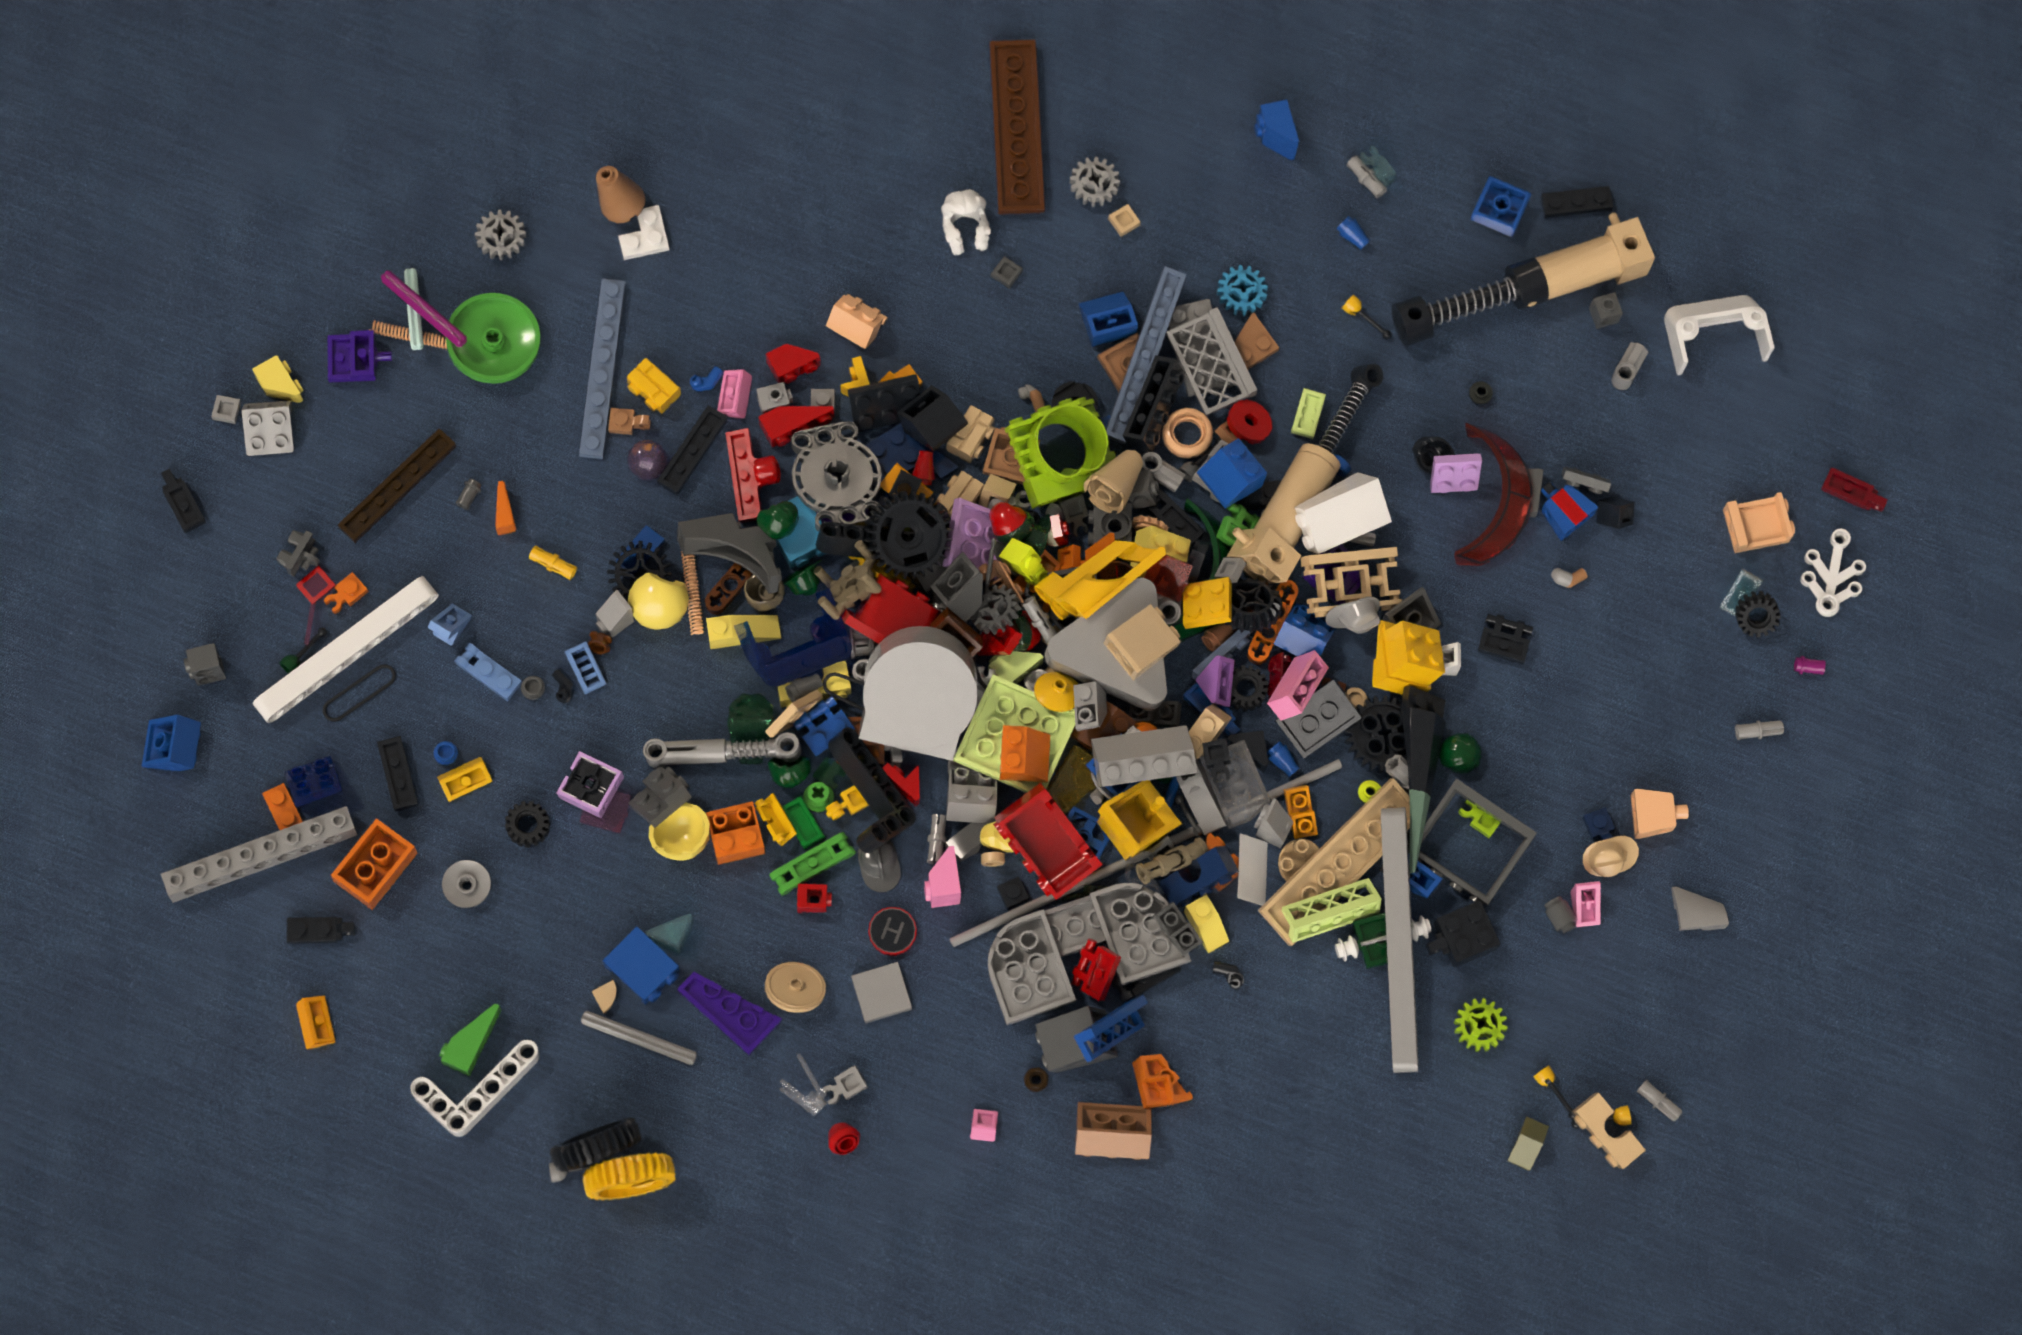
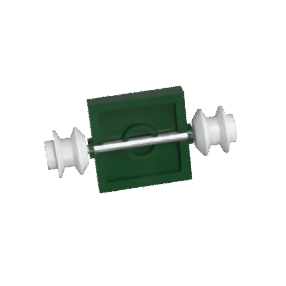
(1373, 939)

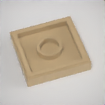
(793, 713)

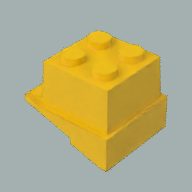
(1407, 657)
(1136, 819)

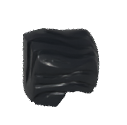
(1427, 448)

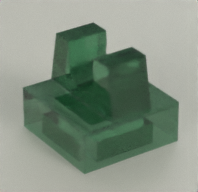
(827, 771)

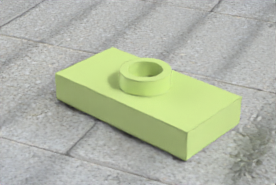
(1308, 413)

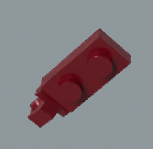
(1853, 490)

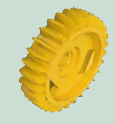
(629, 1176)

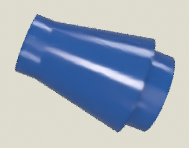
(1353, 232)
(1282, 758)

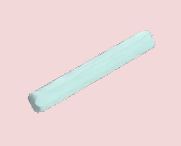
(414, 317)

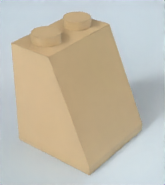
(1142, 641)

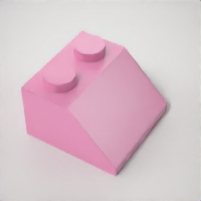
(943, 881)

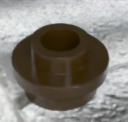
(1036, 1072)

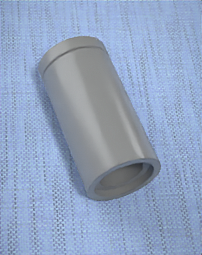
(1171, 612)

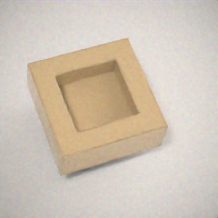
(1124, 220)

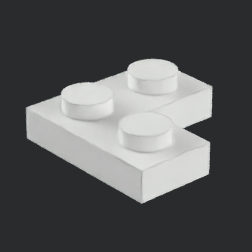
(649, 240)

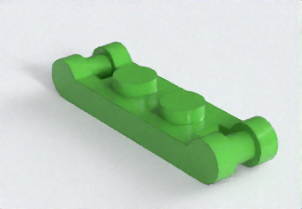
(812, 863)

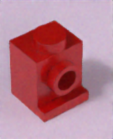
(808, 891)

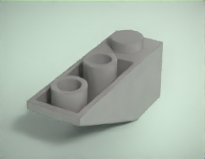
(1201, 800)
(1273, 824)

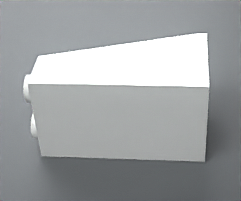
(1342, 513)

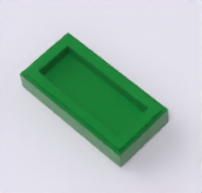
(803, 822)

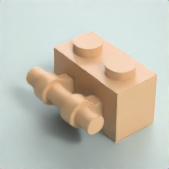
(855, 320)

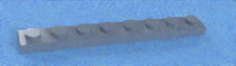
(1146, 348)
(602, 369)

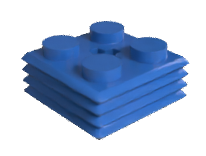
(1496, 193)

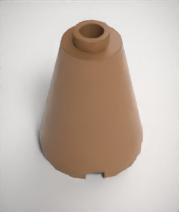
(618, 195)

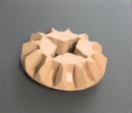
(1140, 522)

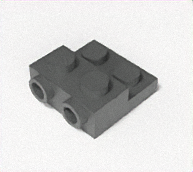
(661, 796)

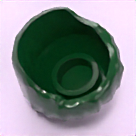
(778, 520)
(1460, 753)
(789, 774)

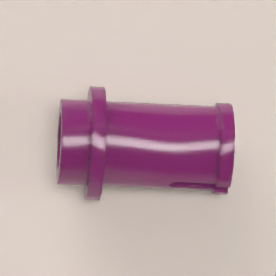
(1809, 665)

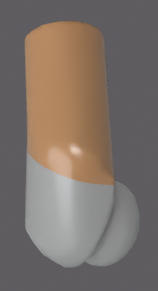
(1033, 394)
(1568, 579)

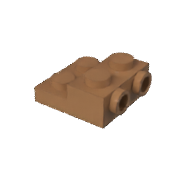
(1001, 458)

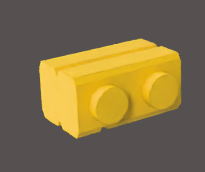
(653, 386)

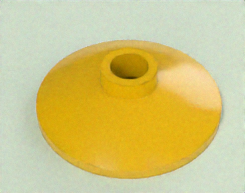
(1055, 691)

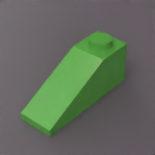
(468, 1043)

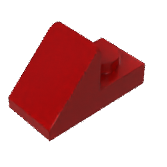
(906, 786)

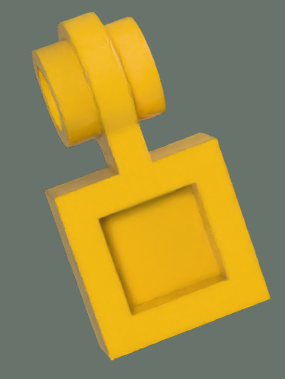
(851, 800)

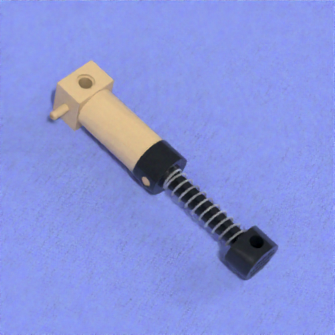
(1618, 254)

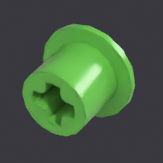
(818, 797)

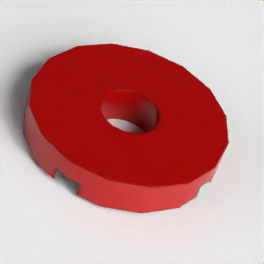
(1254, 412)

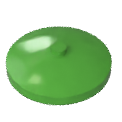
(500, 338)

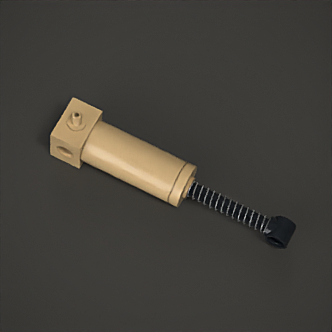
(1271, 543)

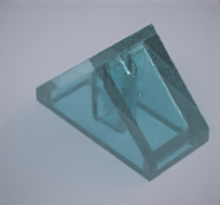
(1743, 584)
(673, 933)

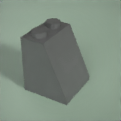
(1058, 1039)

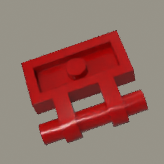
(1100, 973)

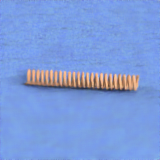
(406, 332)
(695, 601)

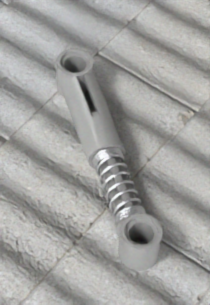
(719, 750)

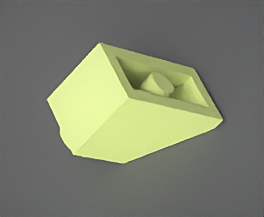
(1016, 665)

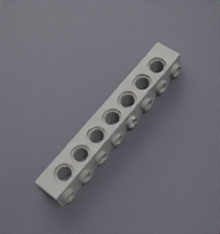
(259, 854)

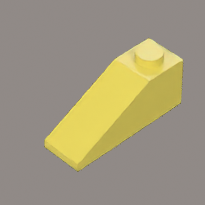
(723, 634)

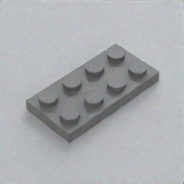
(1182, 315)

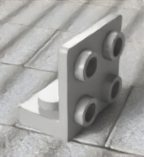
(268, 428)

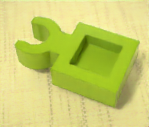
(1481, 820)

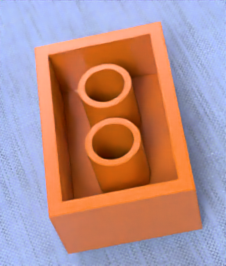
(374, 864)

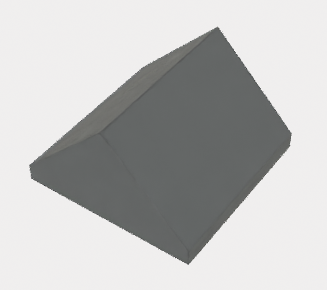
(1414, 609)

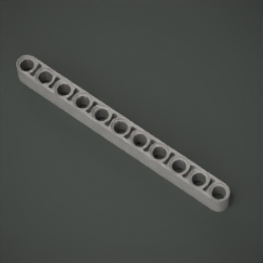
(1399, 940)

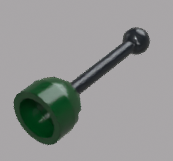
(291, 662)

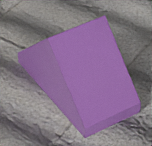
(1217, 680)

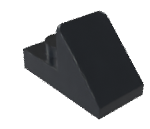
(1260, 497)

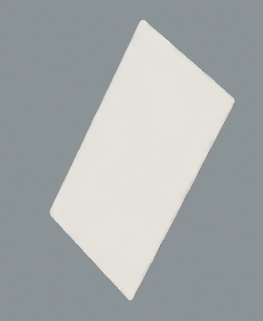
(1252, 870)

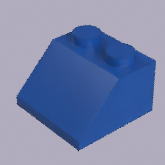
(1277, 128)
(1232, 473)
(171, 743)

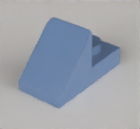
(449, 623)

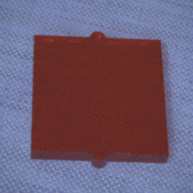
(1170, 576)

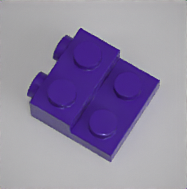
(1350, 579)

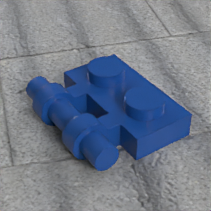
(819, 736)

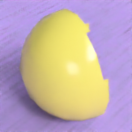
(658, 602)
(682, 833)

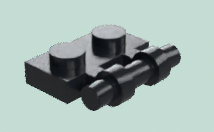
(1503, 644)

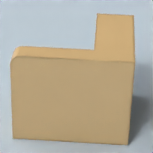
(997, 488)

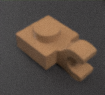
(624, 420)

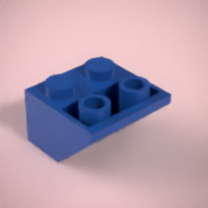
(1108, 318)
(1304, 632)

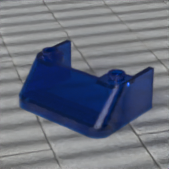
(828, 647)

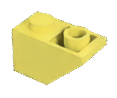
(276, 381)

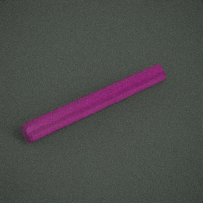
(424, 308)

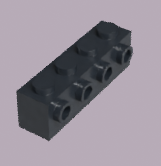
(1154, 404)

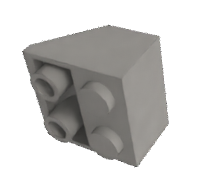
(970, 796)

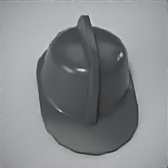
(880, 868)

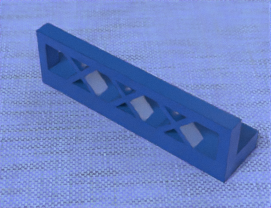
(1106, 1025)

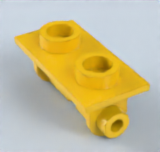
(777, 820)

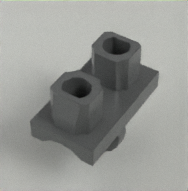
(303, 544)

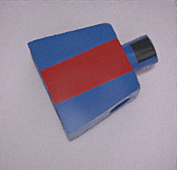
(1566, 509)

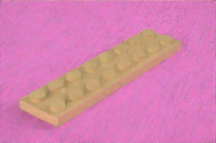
(1339, 860)

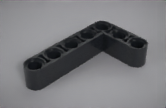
(876, 789)

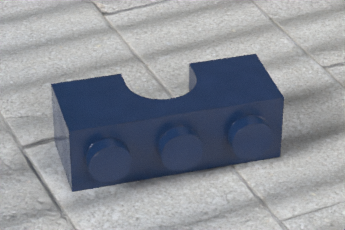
(1216, 868)

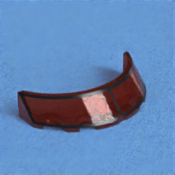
(1513, 508)

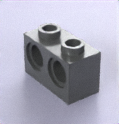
(204, 664)

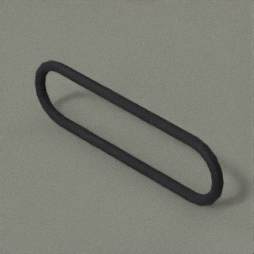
(353, 685)

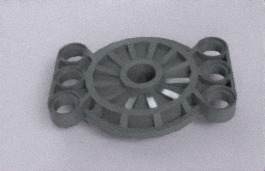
(821, 460)

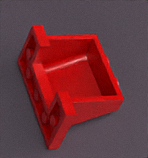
(890, 610)

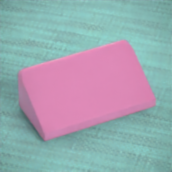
(735, 393)

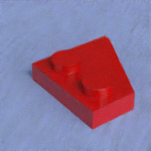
(1000, 643)

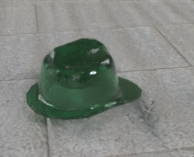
(1039, 534)

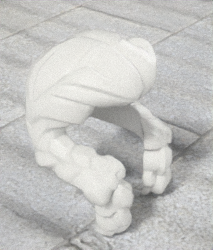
(966, 204)

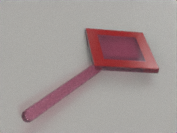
(314, 587)

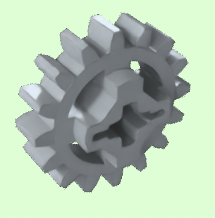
(1100, 174)
(491, 234)

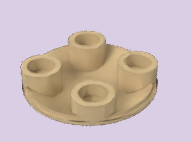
(1294, 856)

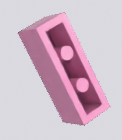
(1298, 685)

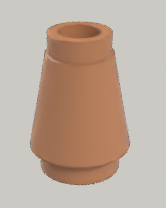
(1217, 636)

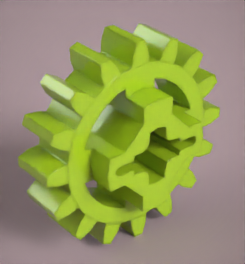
(1488, 1028)

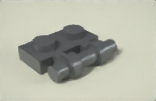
(1576, 477)

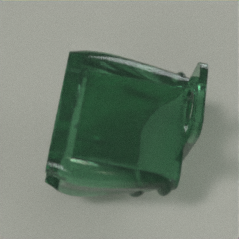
(749, 720)

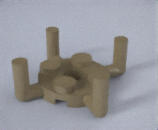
(853, 584)

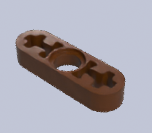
(715, 594)

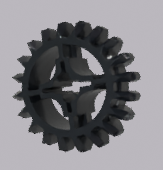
(639, 556)
(1254, 605)

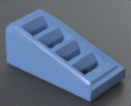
(573, 663)

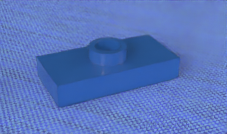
(646, 535)

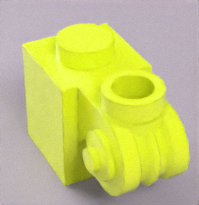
(1024, 561)

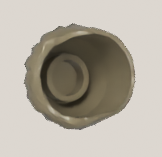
(759, 597)

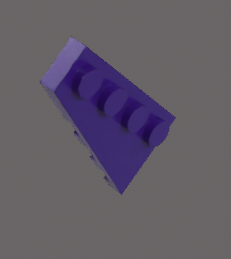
(737, 1018)

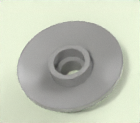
(461, 873)

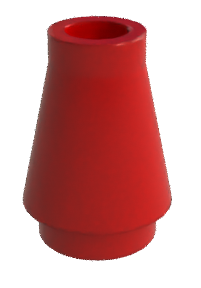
(924, 467)

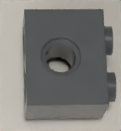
(1102, 521)

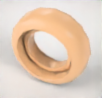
(1189, 415)

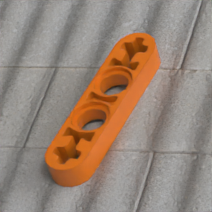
(1287, 608)

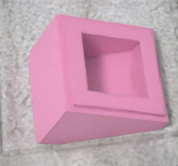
(984, 1125)

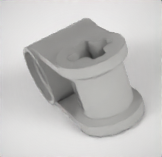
(860, 644)

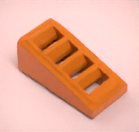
(504, 517)

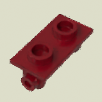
(1277, 667)

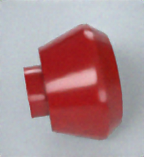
(843, 1138)

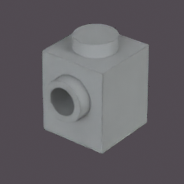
(773, 397)

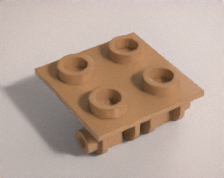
(1002, 574)

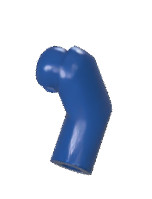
(706, 383)

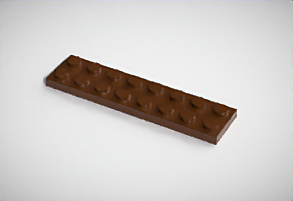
(1017, 127)

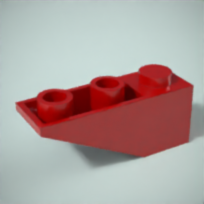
(784, 421)

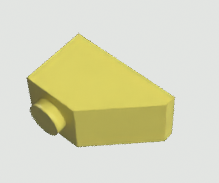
(1206, 923)

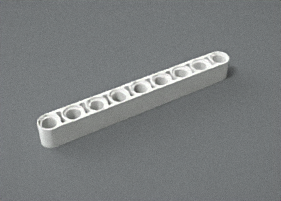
(345, 649)

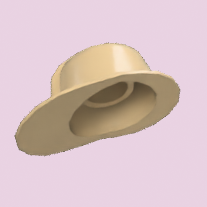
(1610, 856)

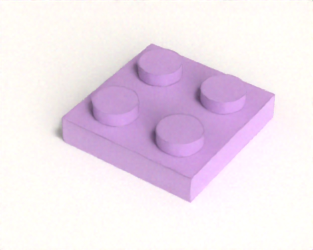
(1455, 473)

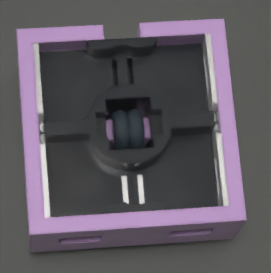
(590, 784)

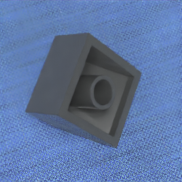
(960, 587)

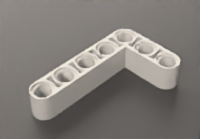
(479, 1093)

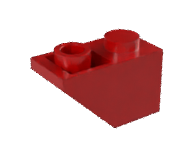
(791, 361)

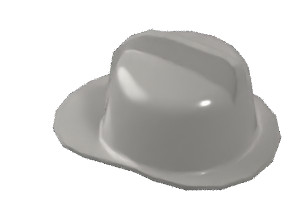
(1356, 616)

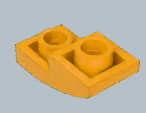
(1300, 811)

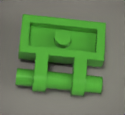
(1230, 523)

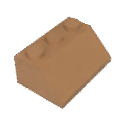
(1113, 1131)

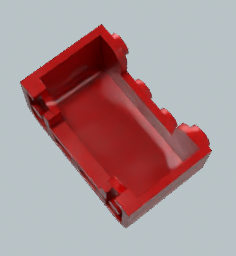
(1046, 842)

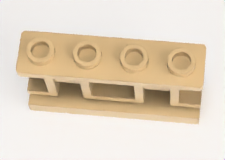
(1349, 562)

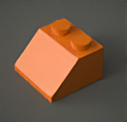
(1024, 754)

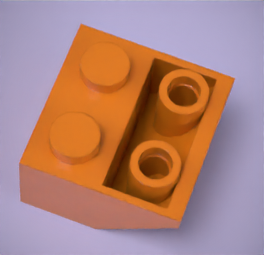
(735, 833)

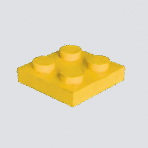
(1207, 603)

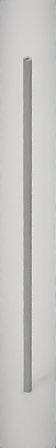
(1121, 864)

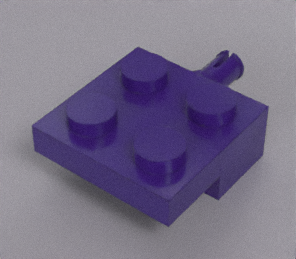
(354, 357)

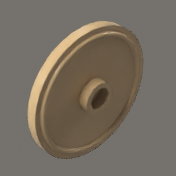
(795, 987)

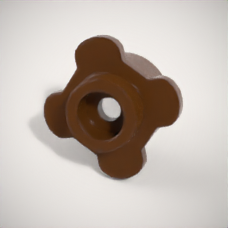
(599, 642)

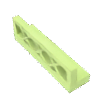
(1334, 917)

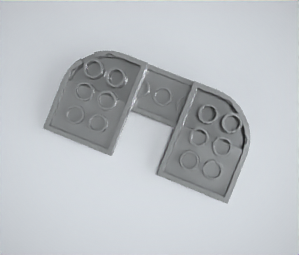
(1028, 951)

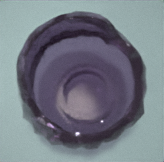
(647, 460)

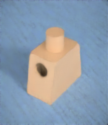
(1655, 812)

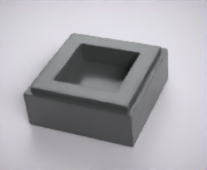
(1006, 272)

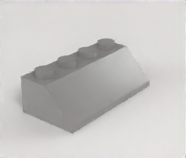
(1143, 756)

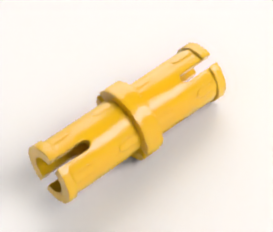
(553, 562)

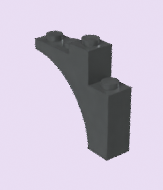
(726, 539)

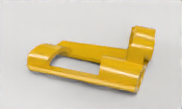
(1084, 594)

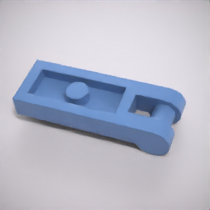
(488, 672)

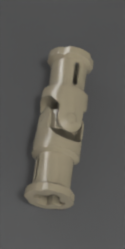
(1168, 862)

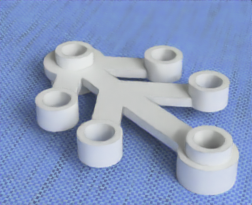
(1832, 576)

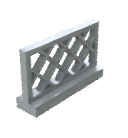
(1227, 349)

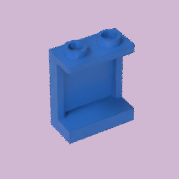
(642, 966)

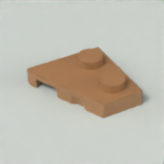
(1255, 342)

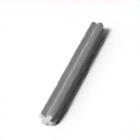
(639, 1038)

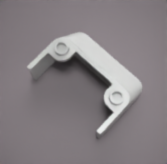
(1684, 321)

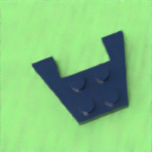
(900, 448)

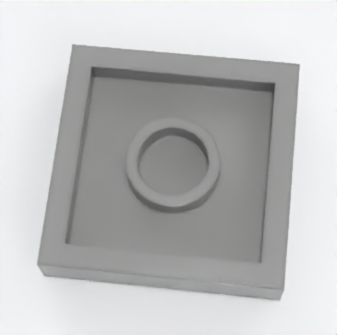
(881, 992)

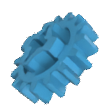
(1251, 286)

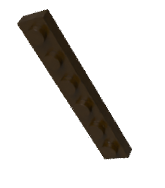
(397, 485)

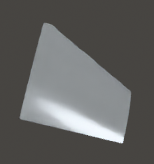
(1698, 911)

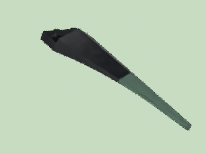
(1423, 735)

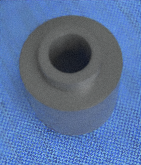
(1560, 914)

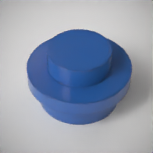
(445, 753)

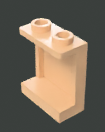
(1759, 523)

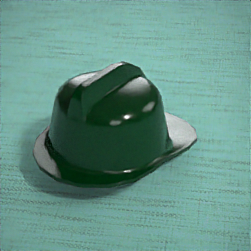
(803, 580)

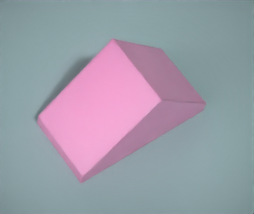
(1586, 903)

